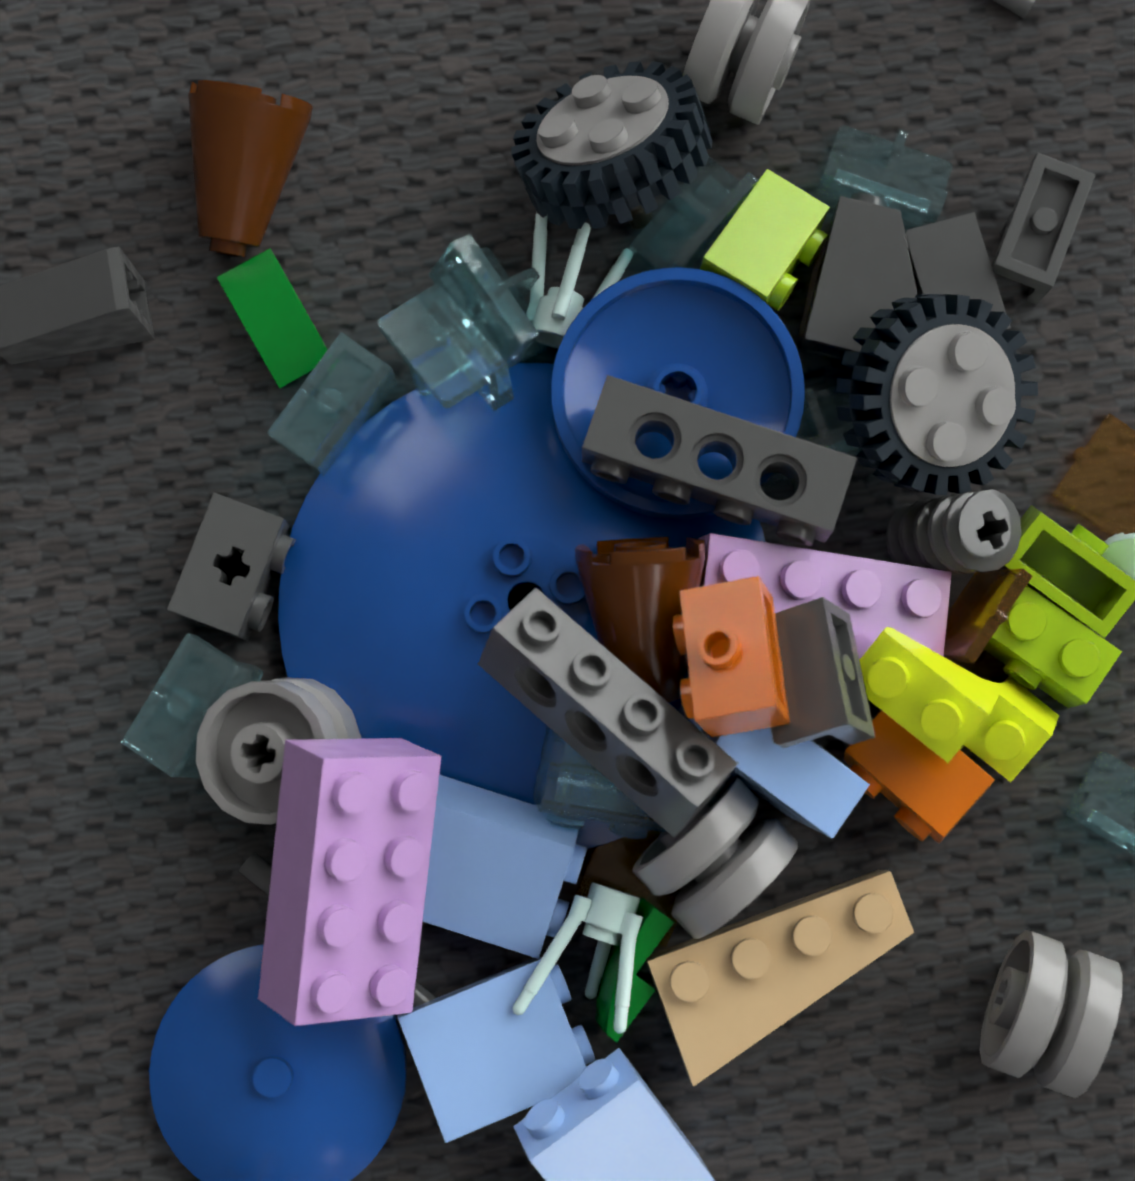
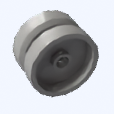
(751, 47)
(246, 736)
(717, 860)
(1051, 1014)

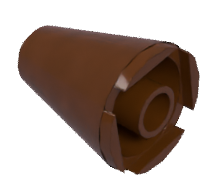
(241, 159)
(633, 600)

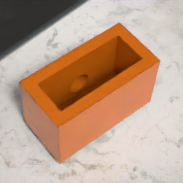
(731, 657)
(916, 780)

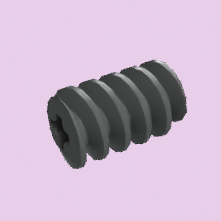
(956, 532)

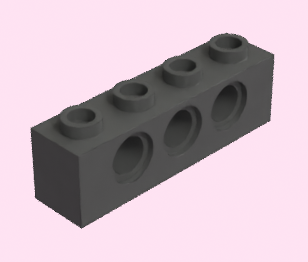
(816, 472)
(605, 712)

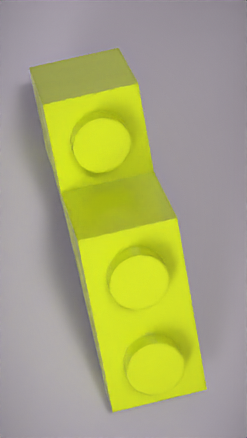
(954, 707)

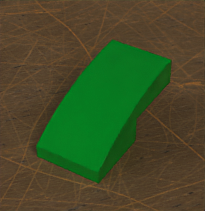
(273, 317)
(651, 931)

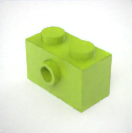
(769, 239)
(1073, 571)
(1051, 650)

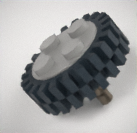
(612, 145)
(936, 393)

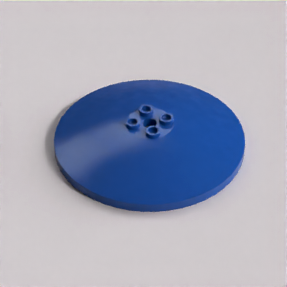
(414, 562)

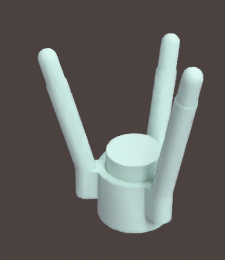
(556, 311)
(608, 918)

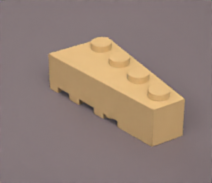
(769, 967)

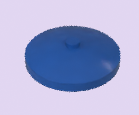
(687, 339)
(268, 1098)

